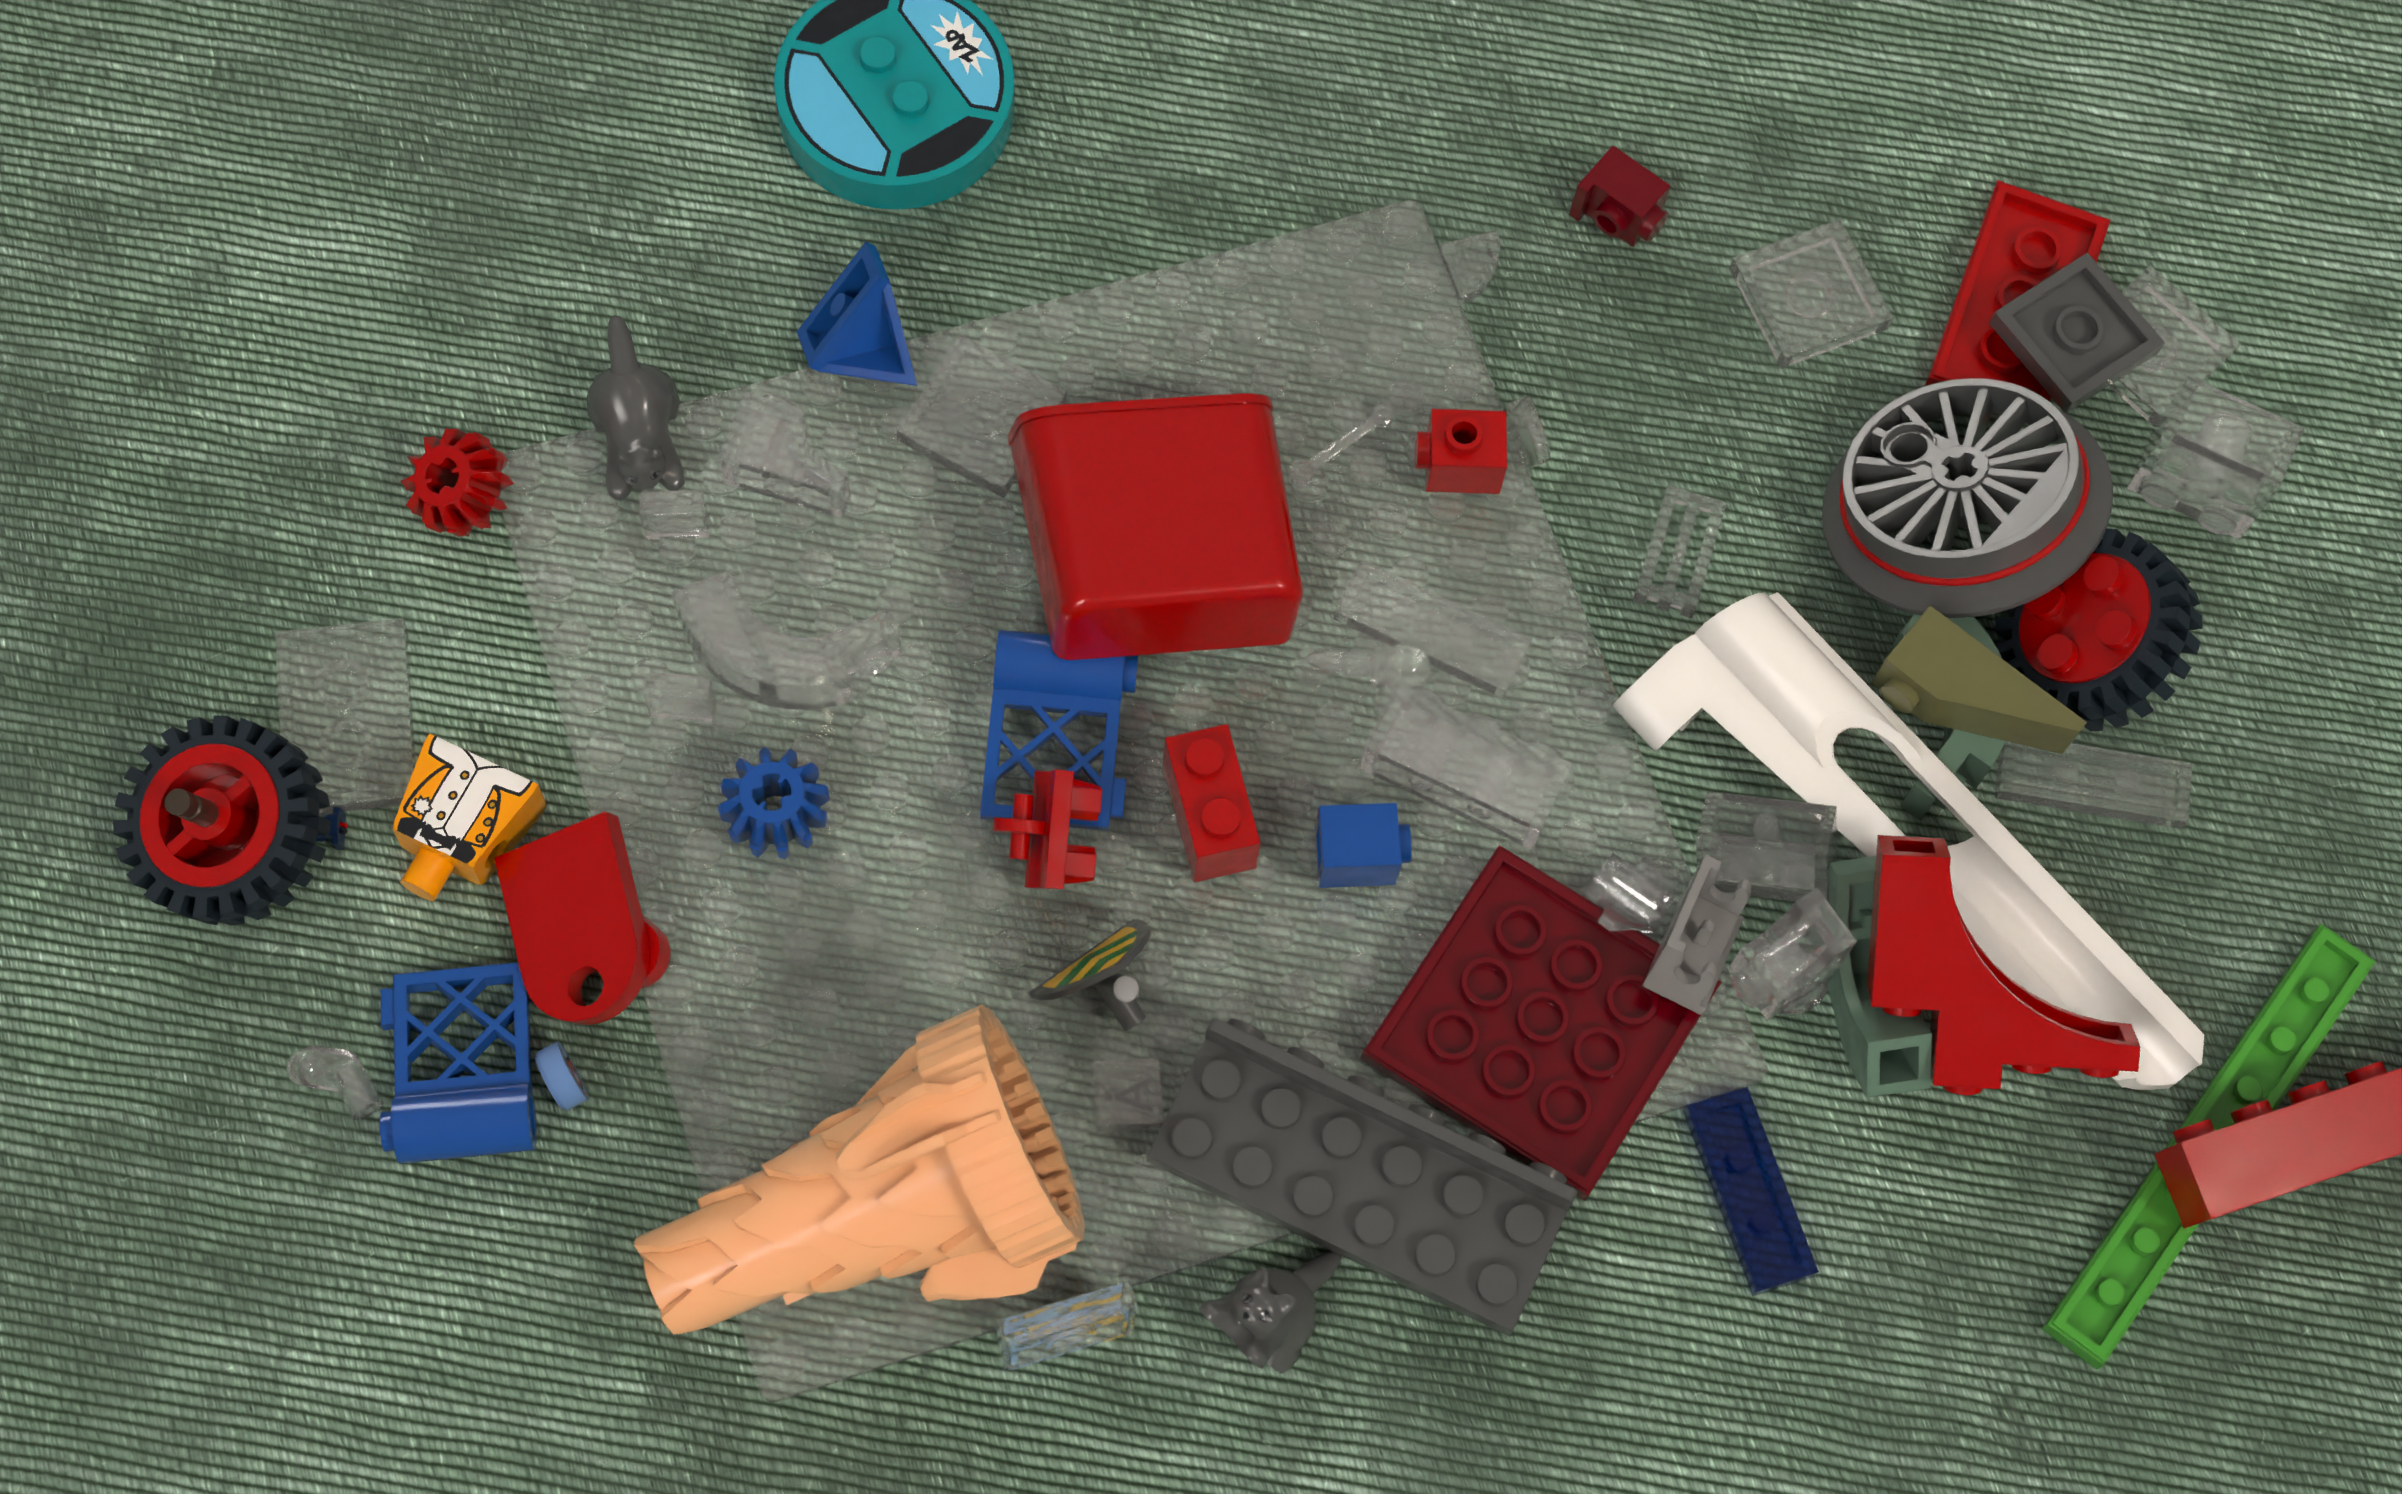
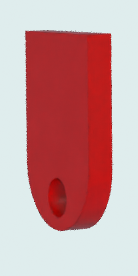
(576, 915)

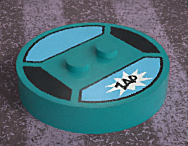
(895, 98)

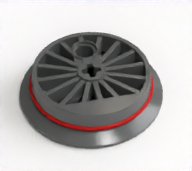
(2053, 494)

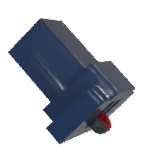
(337, 829)

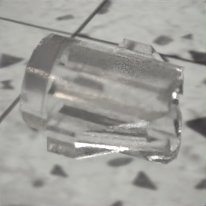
(1631, 895)

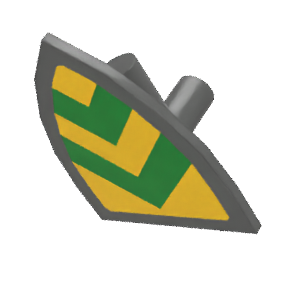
(1101, 968)

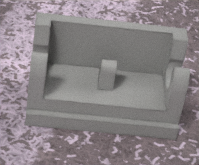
(1698, 939)

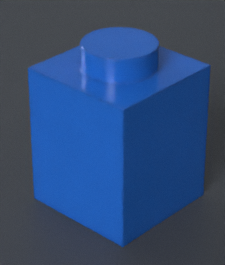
(1360, 845)

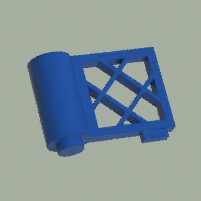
(1037, 680)
(456, 1113)

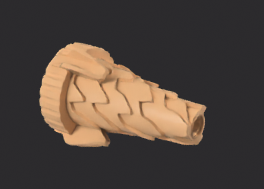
(929, 1170)

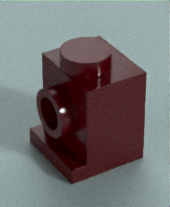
(1622, 198)

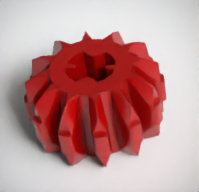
(457, 482)

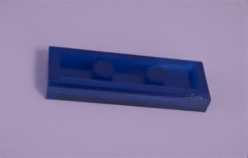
(1750, 1191)

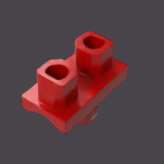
(1042, 829)

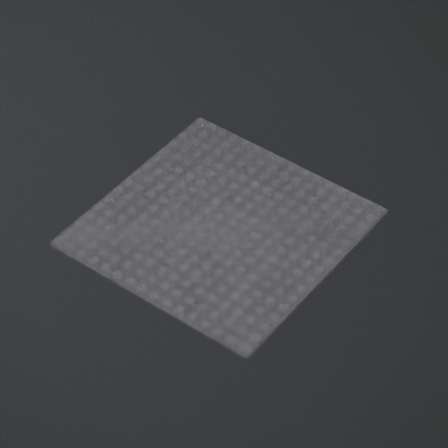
(905, 910)

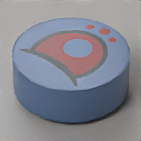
(561, 1076)

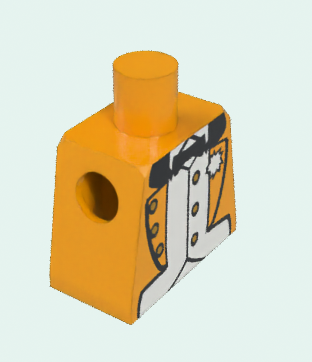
(461, 816)

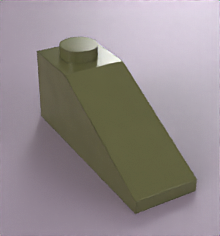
(1964, 686)

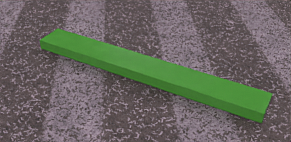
(2259, 1068)

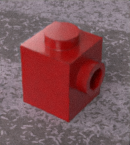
(1463, 451)

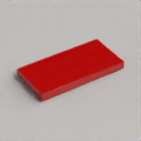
(2015, 249)

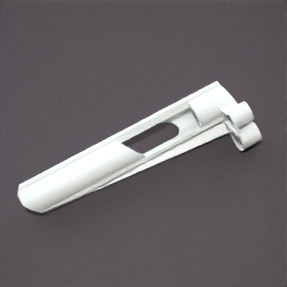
(1787, 702)

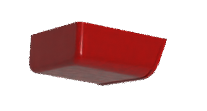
(1158, 524)

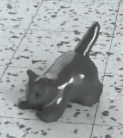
(633, 409)
(1273, 1311)

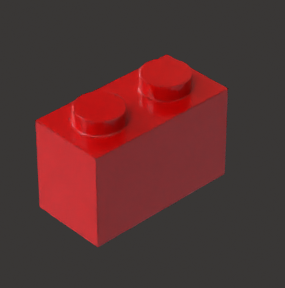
(1211, 803)

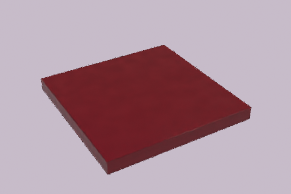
(1534, 1023)

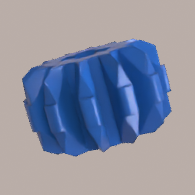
(748, 803)

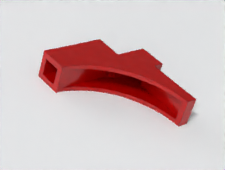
(1978, 1014)

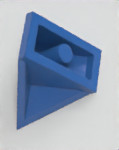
(858, 325)

